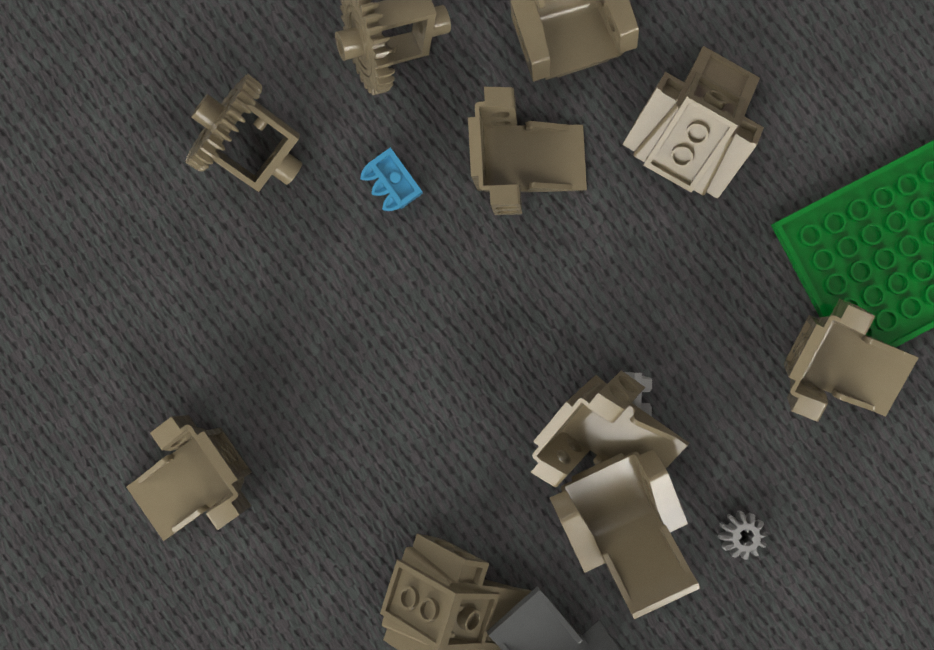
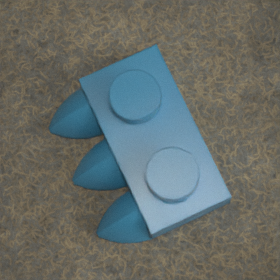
(392, 179)

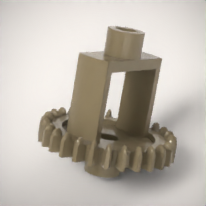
(372, 51)
(221, 119)

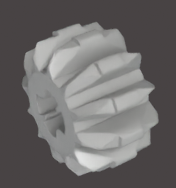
(732, 535)

